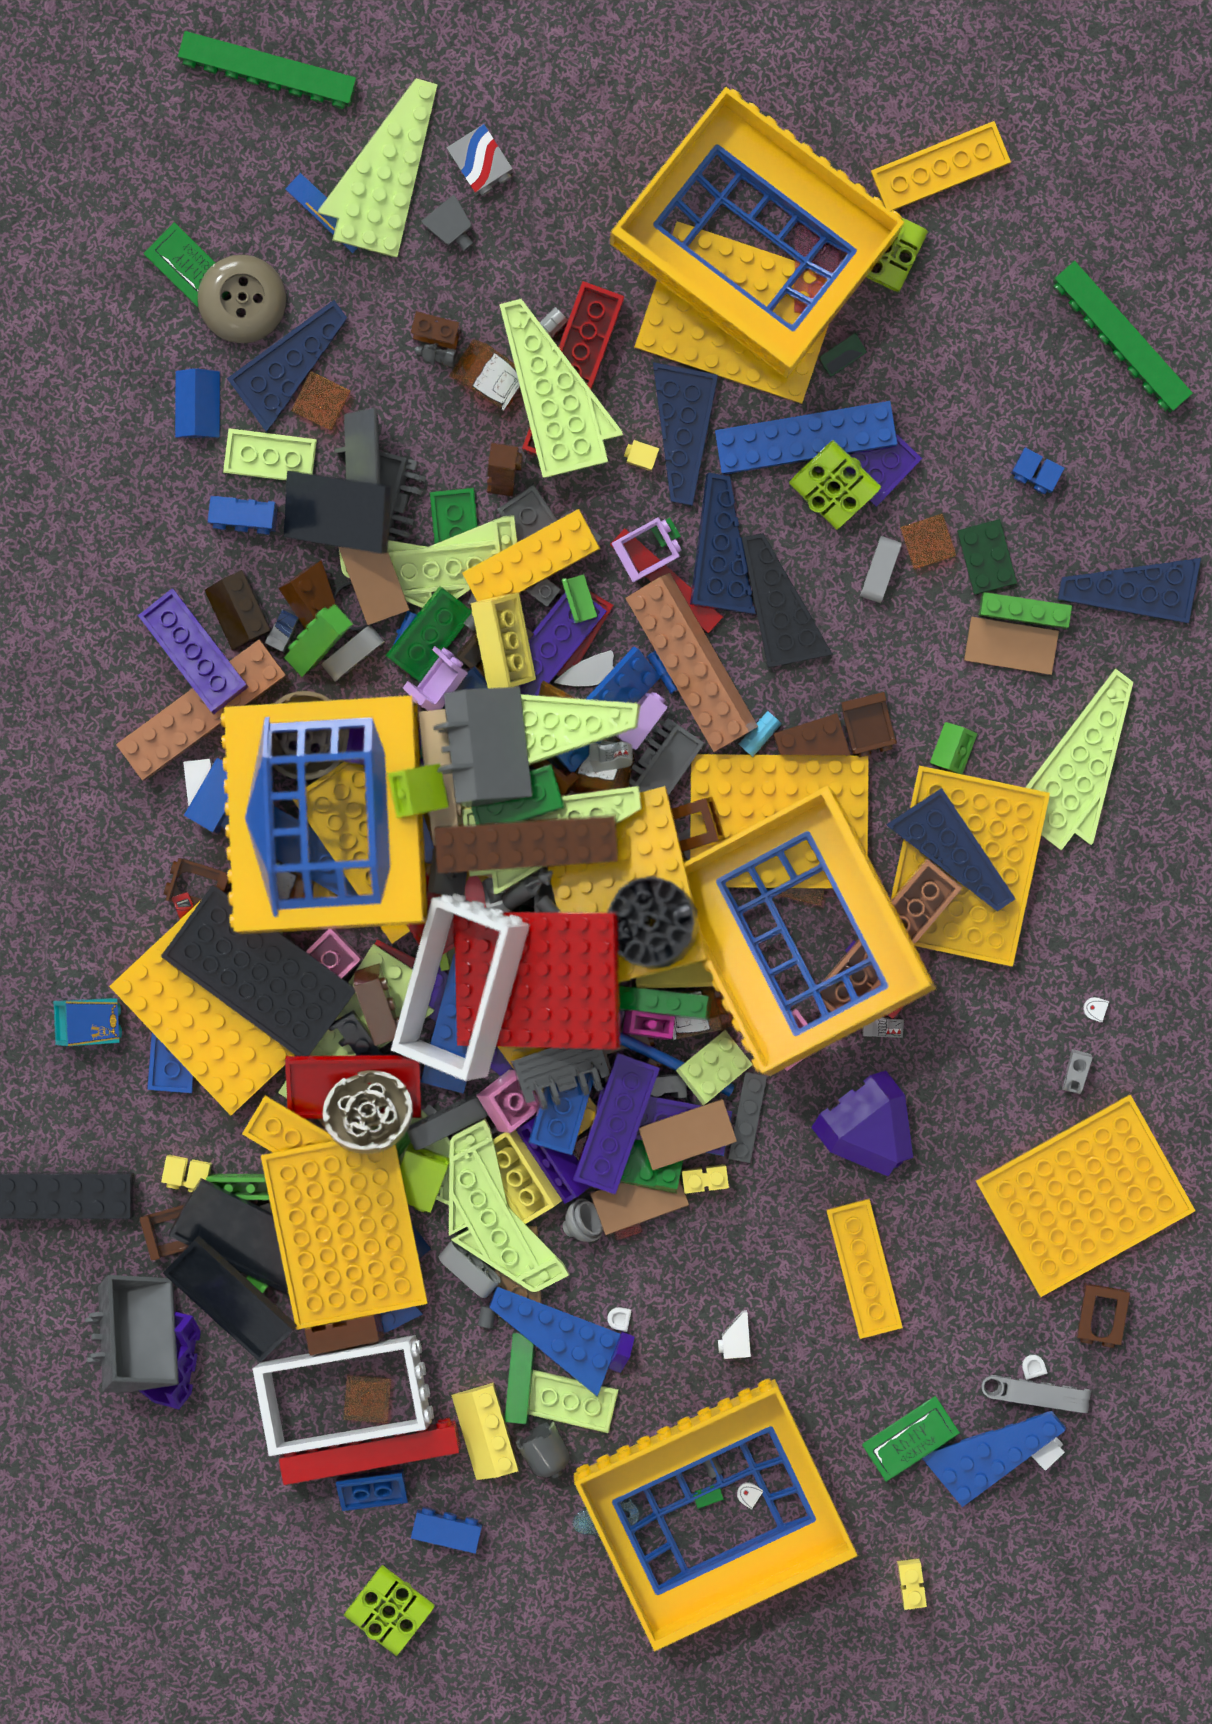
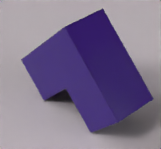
(622, 1352)

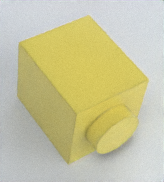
(641, 455)

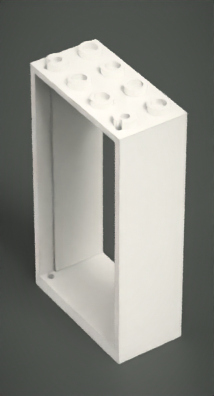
(495, 995)
(270, 1411)

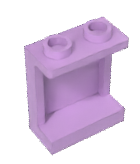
(441, 678)

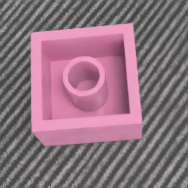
(335, 953)
(506, 1103)

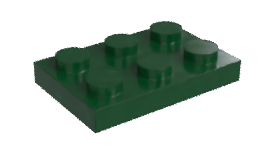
(986, 556)

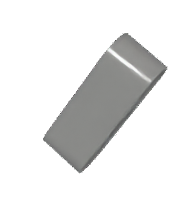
(880, 569)
(352, 652)
(469, 1269)

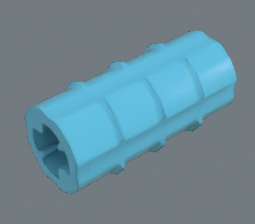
(757, 738)

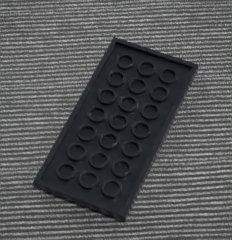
(259, 975)

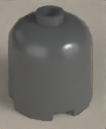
(544, 1451)

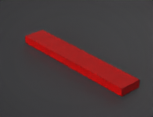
(645, 558)

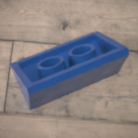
(197, 404)
(209, 802)
(372, 1489)

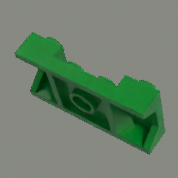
(639, 1171)

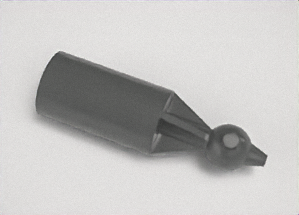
(525, 889)

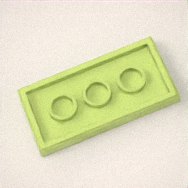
(268, 454)
(571, 1402)

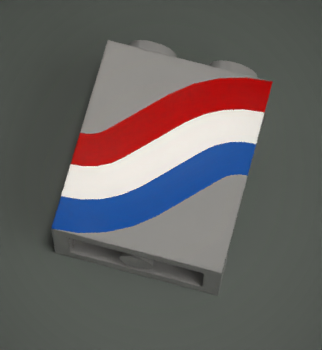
(480, 160)

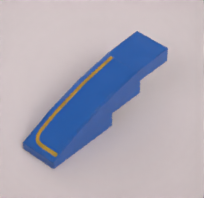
(312, 200)

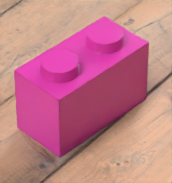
(648, 1024)

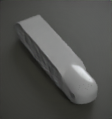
(1038, 1394)

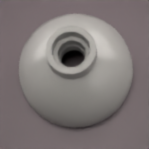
(582, 1221)

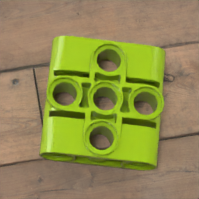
(893, 276)
(818, 484)
(415, 1612)

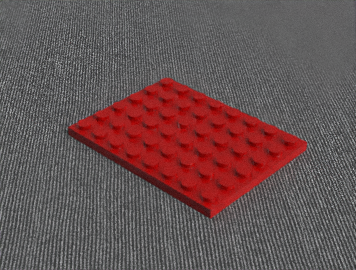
(562, 986)

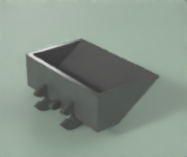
(361, 446)
(486, 746)
(135, 1333)

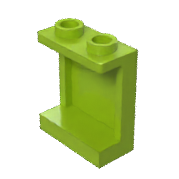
(418, 790)
(422, 1176)

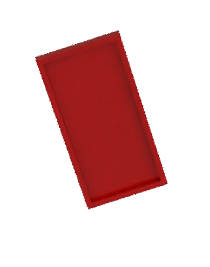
(313, 1077)

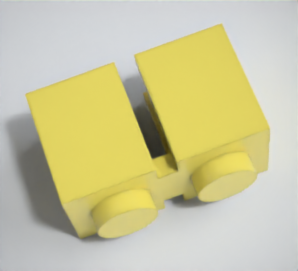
(175, 1171)
(695, 1180)
(911, 1575)

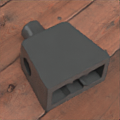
(450, 224)

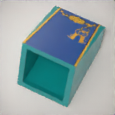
(87, 1022)

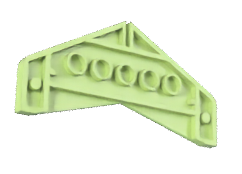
(442, 564)
(493, 1230)

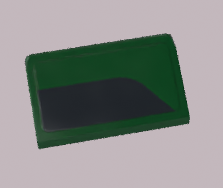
(842, 355)

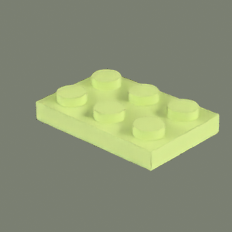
(714, 1067)

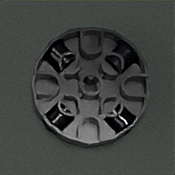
(672, 933)

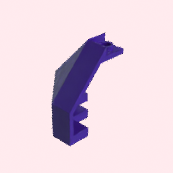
(869, 1125)
(186, 1335)

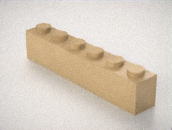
(432, 754)

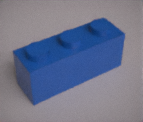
(446, 1530)

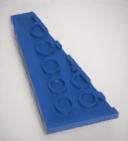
(569, 1341)
(984, 1459)

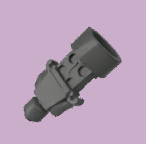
(432, 353)

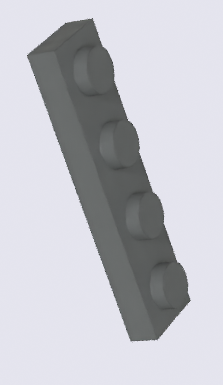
(747, 1116)

